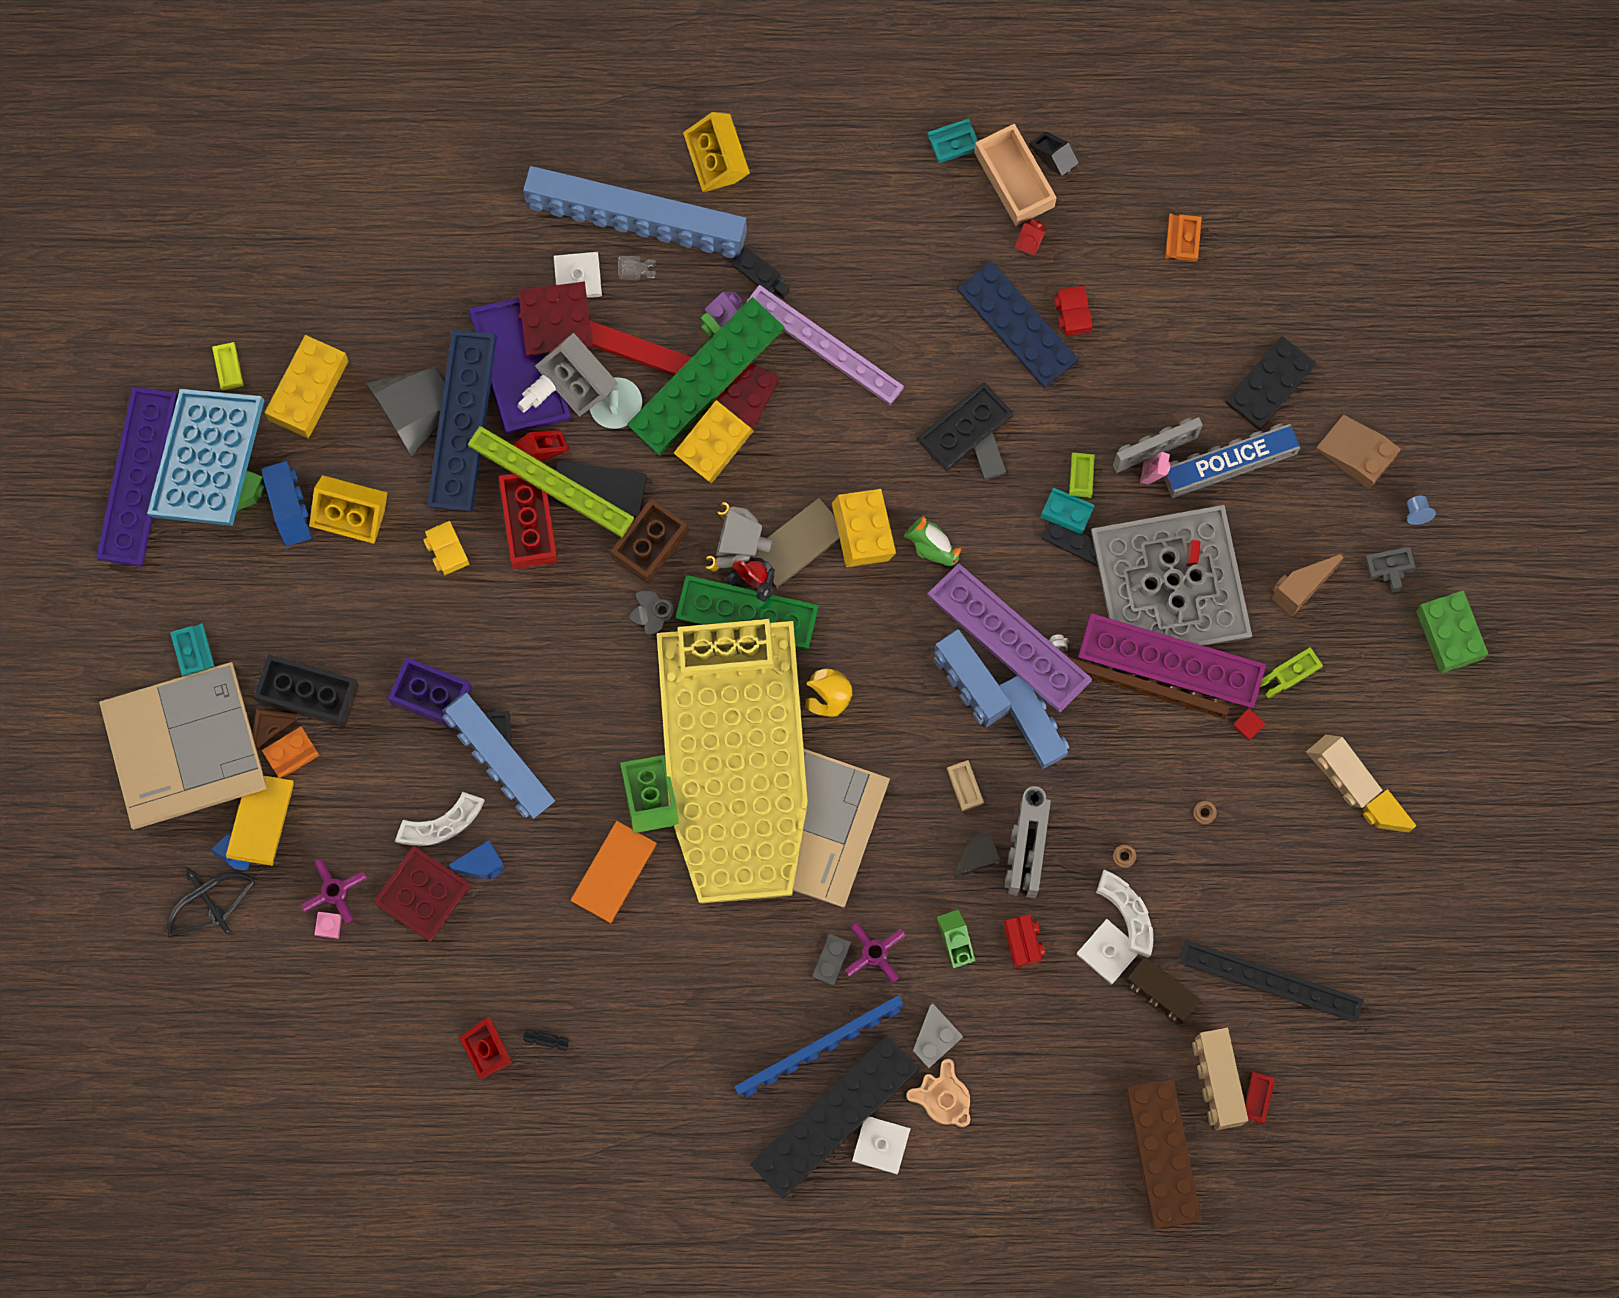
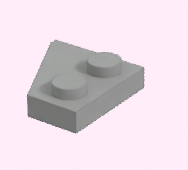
(935, 1037)

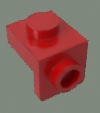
(1031, 236)

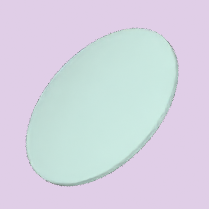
(618, 406)

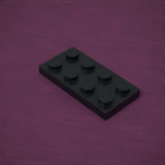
(1270, 383)

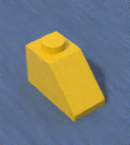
(1388, 814)

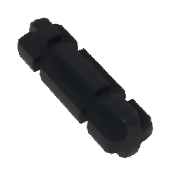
(546, 1039)

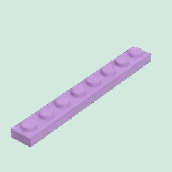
(830, 348)

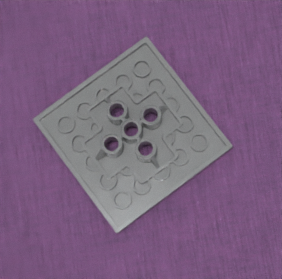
(1133, 553)

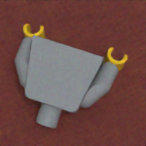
(738, 538)

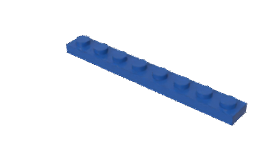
(811, 1052)

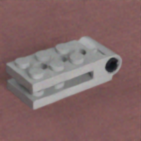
(1030, 817)

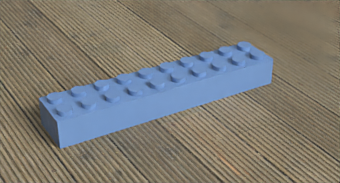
(635, 212)

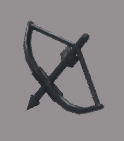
(215, 912)

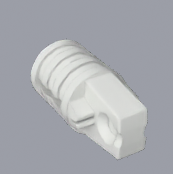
(536, 393)

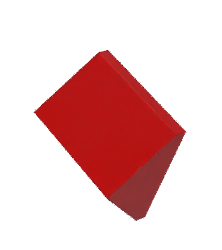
(485, 1048)

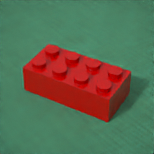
(527, 523)

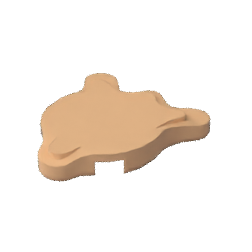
(943, 1097)

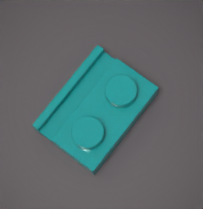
(953, 140)
(1067, 511)
(192, 649)

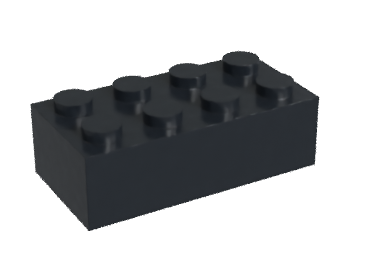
(306, 691)

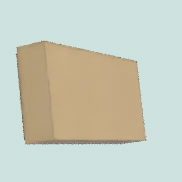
(965, 785)

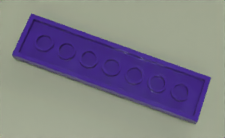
(135, 474)

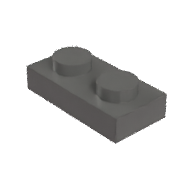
(831, 960)

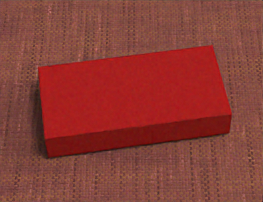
(1258, 1096)

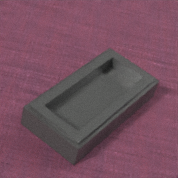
(989, 458)

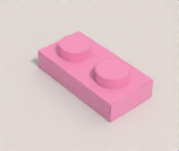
(1155, 468)

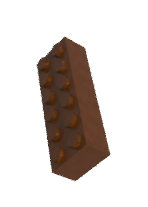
(1163, 1154)

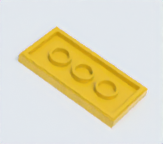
(260, 822)

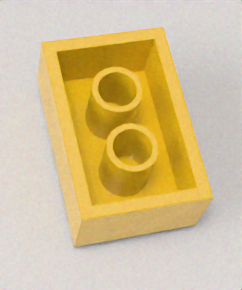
(713, 441)
(863, 528)

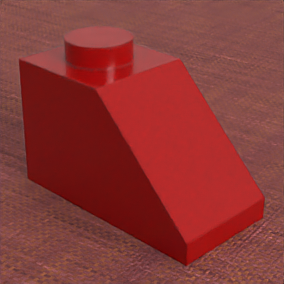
(543, 444)

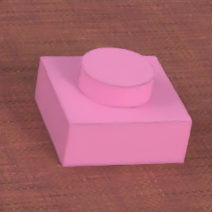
(328, 925)

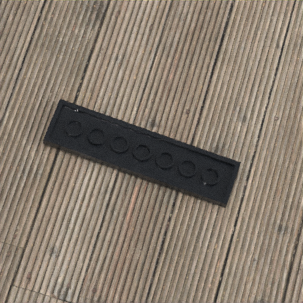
(834, 1117)

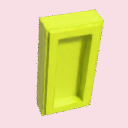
(227, 366)

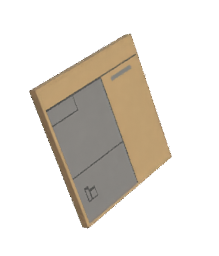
(182, 745)
(836, 826)

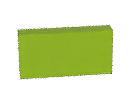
(1081, 475)

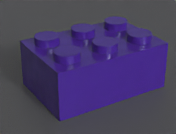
(426, 690)

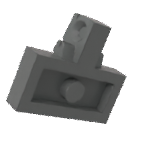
(1390, 566)

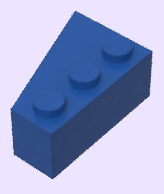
(286, 503)

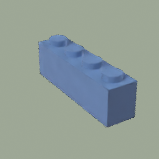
(1034, 722)

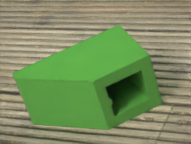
(956, 938)

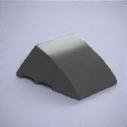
(411, 404)

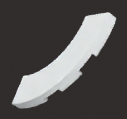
(442, 828)
(1132, 909)

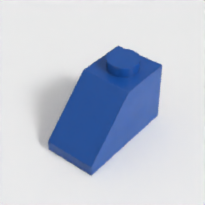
(479, 863)

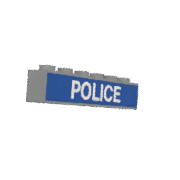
(1231, 460)

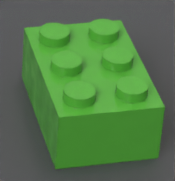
(1452, 632)

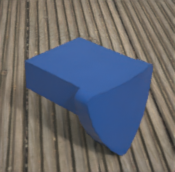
(220, 851)

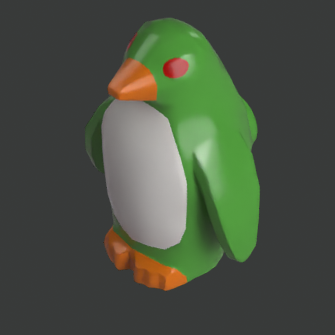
(932, 542)

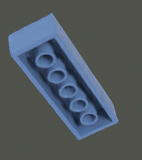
(498, 755)

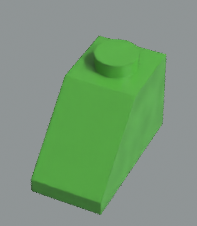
(251, 491)

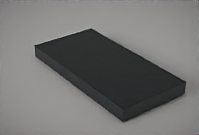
(965, 426)
(616, 486)

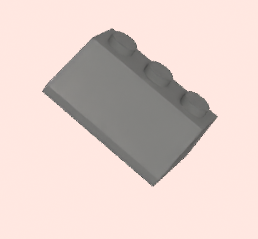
(576, 374)

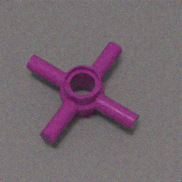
(338, 899)
(868, 944)

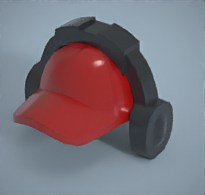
(756, 574)

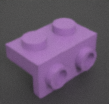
(724, 307)

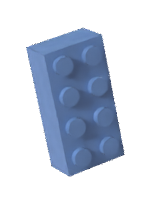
(971, 678)

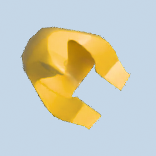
(833, 689)

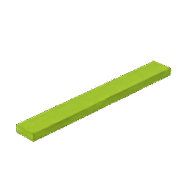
(551, 481)

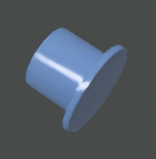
(1419, 510)

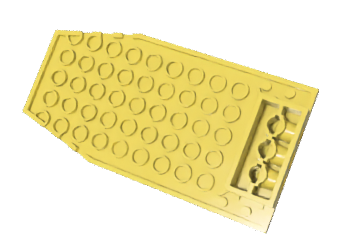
(735, 755)

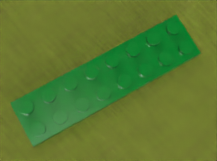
(705, 376)

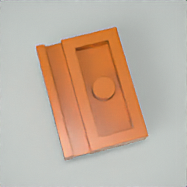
(1183, 237)
(290, 752)

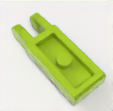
(1292, 671)

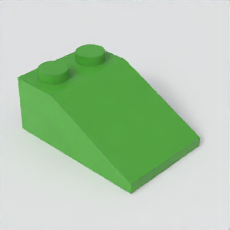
(647, 794)

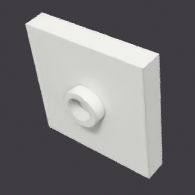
(579, 268)
(1107, 952)
(881, 1145)

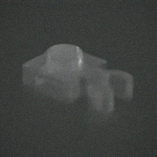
(631, 267)

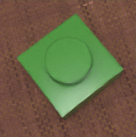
(709, 325)

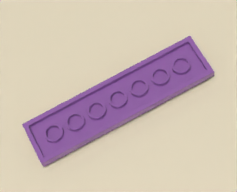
(1009, 637)

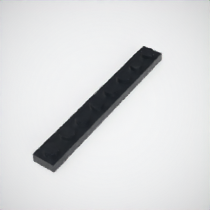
(1271, 981)

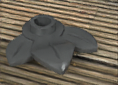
(648, 614)

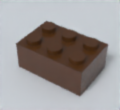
(649, 541)

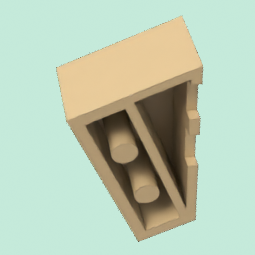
(1344, 770)

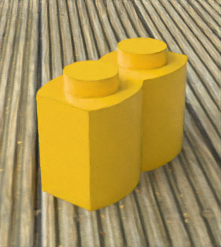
(446, 548)

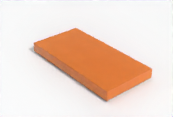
(613, 872)

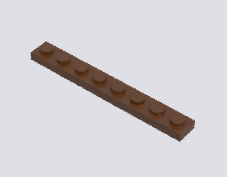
(1151, 688)

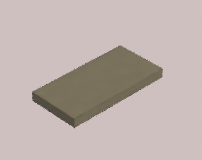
(800, 541)

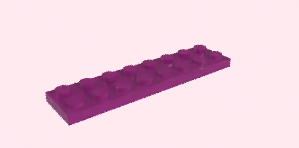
(1171, 660)

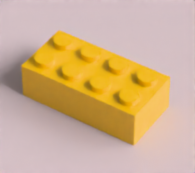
(306, 386)

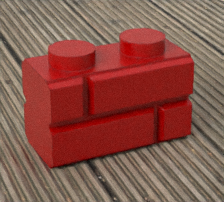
(1023, 941)

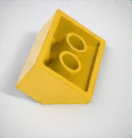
(716, 151)
(347, 509)

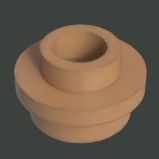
(1207, 806)
(1124, 849)

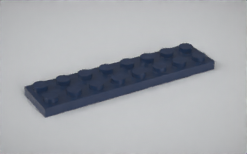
(461, 414)

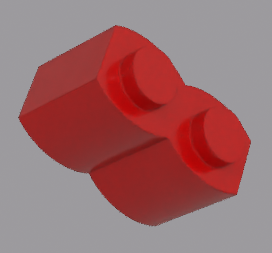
(1074, 311)

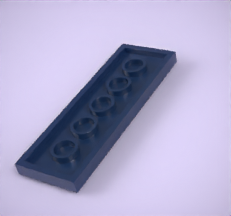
(1018, 325)

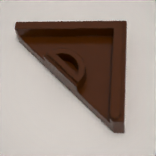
(269, 724)

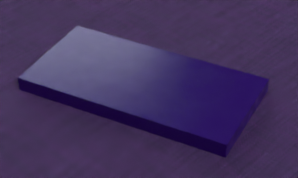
(515, 371)

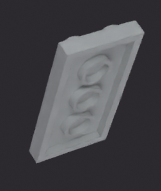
(1150, 446)

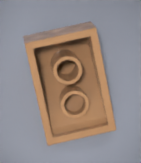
(1358, 450)
(1301, 584)

